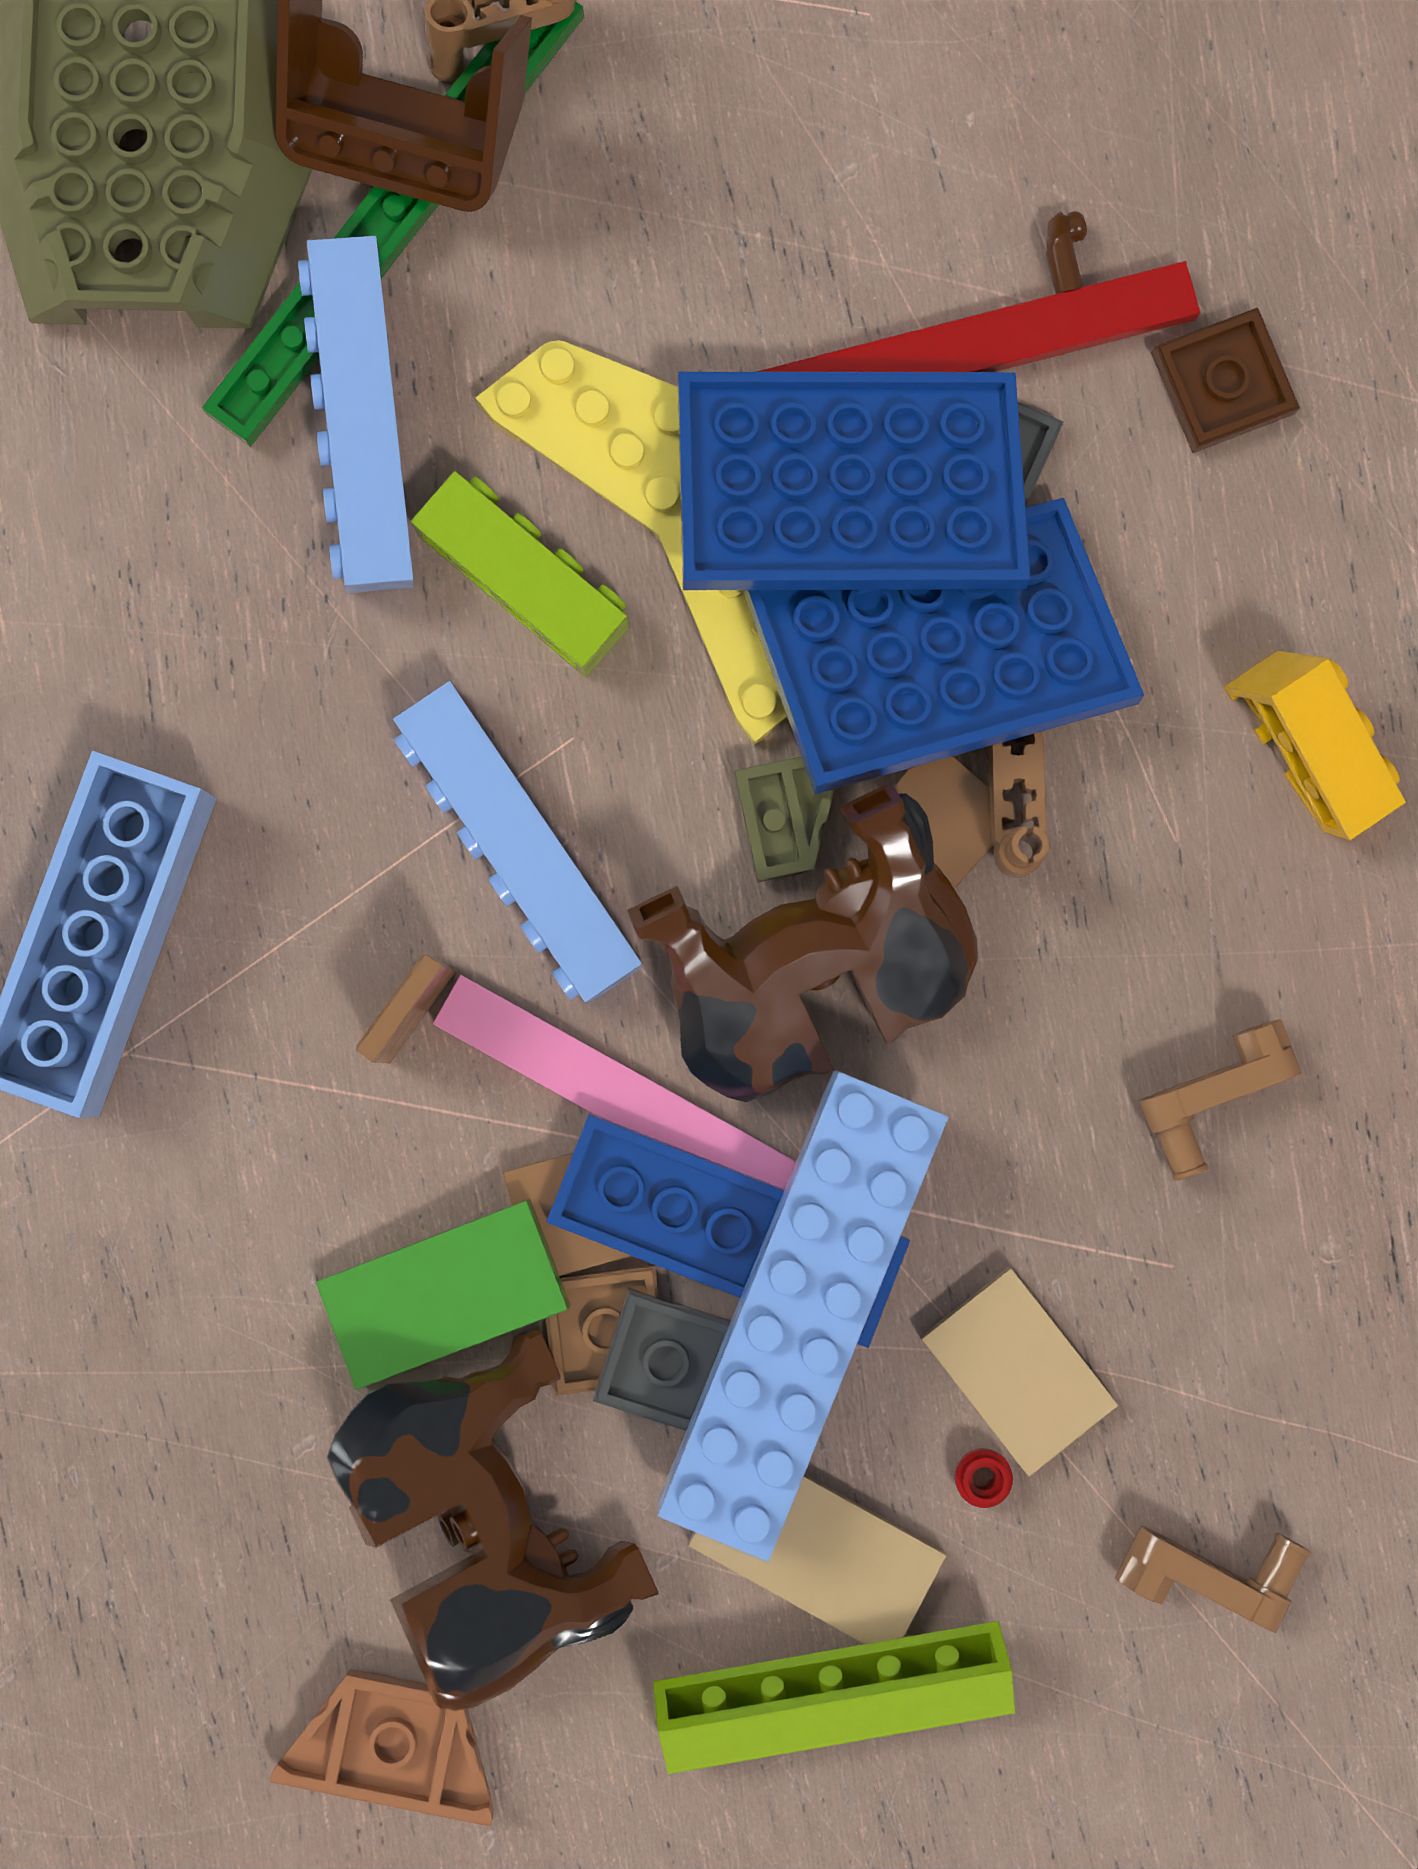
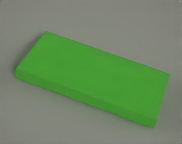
(443, 1294)

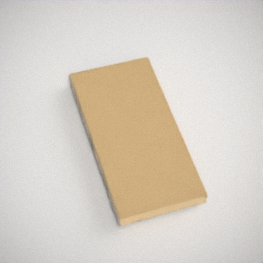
(840, 1564)

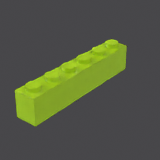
(833, 1697)

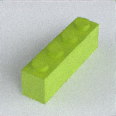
(521, 573)

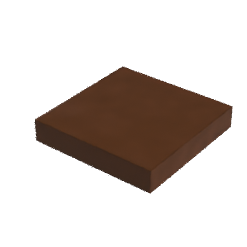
(1225, 380)

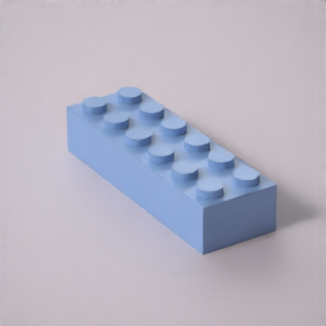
(97, 933)

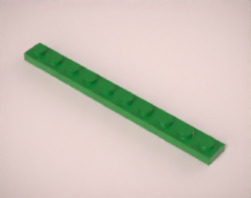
(279, 354)

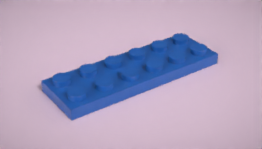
(676, 1210)

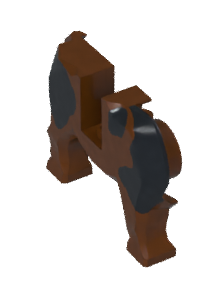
(880, 918)
(511, 1603)

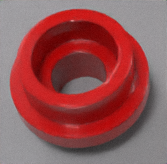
(996, 1490)

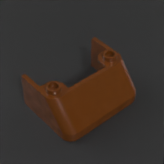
(388, 131)

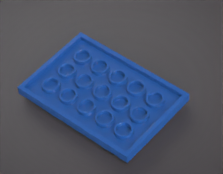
(851, 481)
(944, 672)

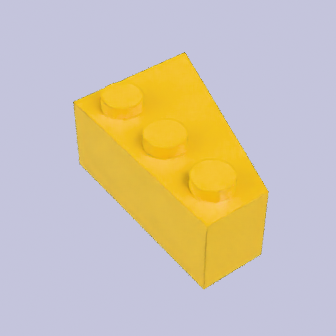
(1322, 740)

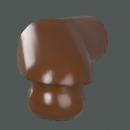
(1060, 251)

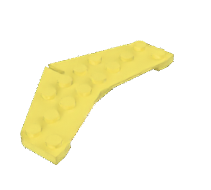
(622, 441)

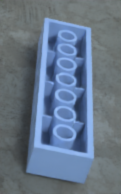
(800, 1315)

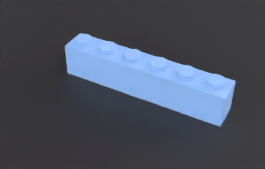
(359, 414)
(517, 843)

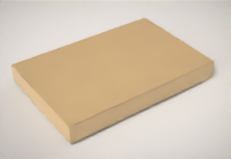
(1019, 1371)

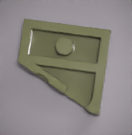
(782, 817)

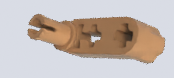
(452, 27)
(1029, 772)
(1265, 1061)
(1157, 1562)

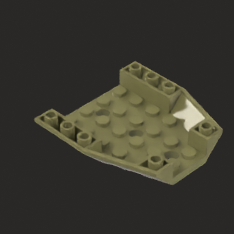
(200, 193)

